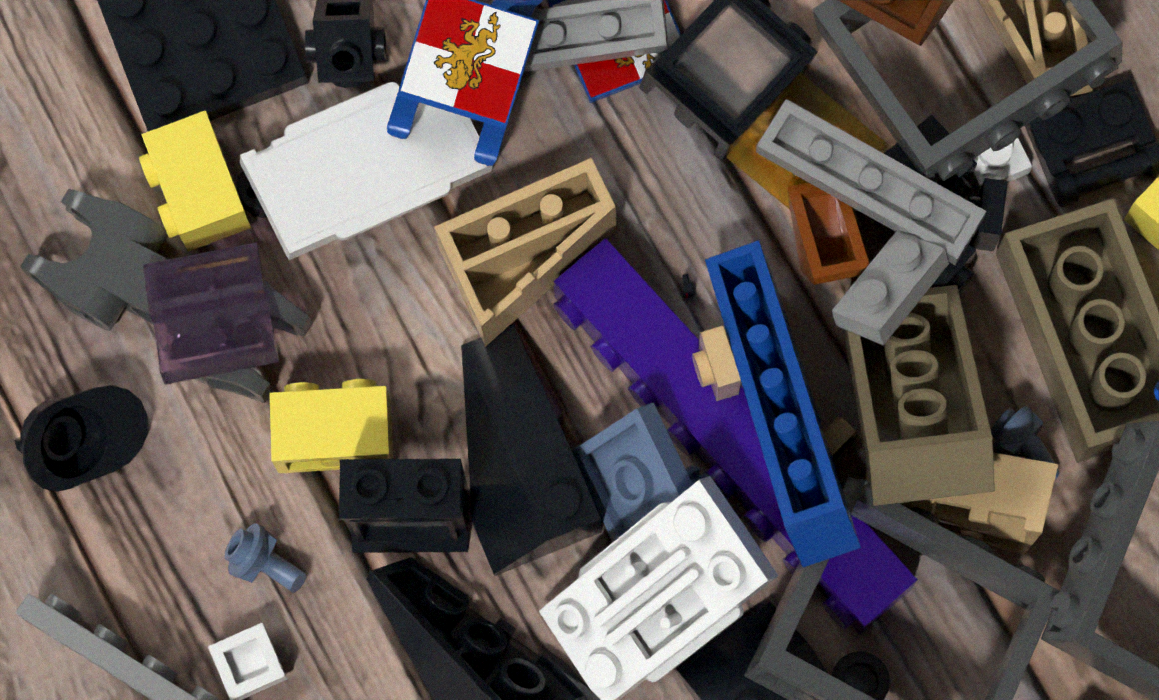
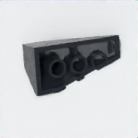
(521, 468)
(459, 649)

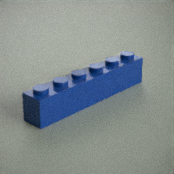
(782, 406)

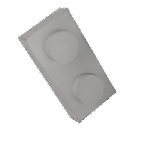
(890, 287)

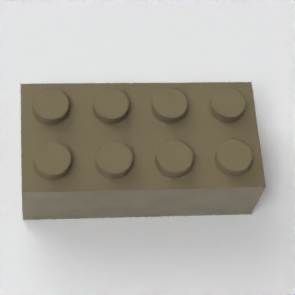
(1087, 322)
(922, 406)

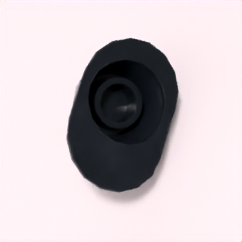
(82, 436)

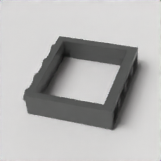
(997, 125)
(921, 531)
(1097, 561)

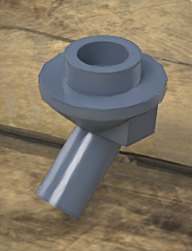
(1017, 434)
(252, 552)

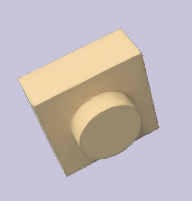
(716, 364)

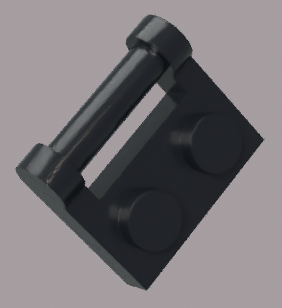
(1090, 127)

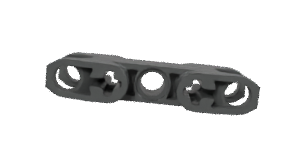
(113, 279)

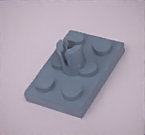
(633, 469)

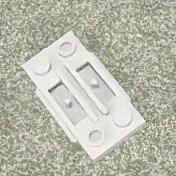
(348, 175)
(659, 592)

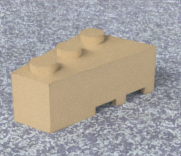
(1036, 34)
(523, 242)
(1003, 518)

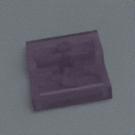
(210, 313)

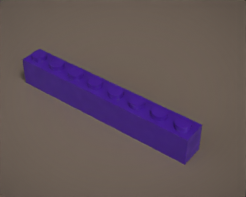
(655, 351)

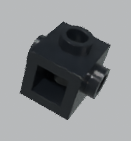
(345, 42)

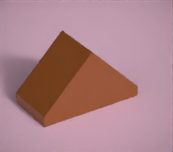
(825, 235)

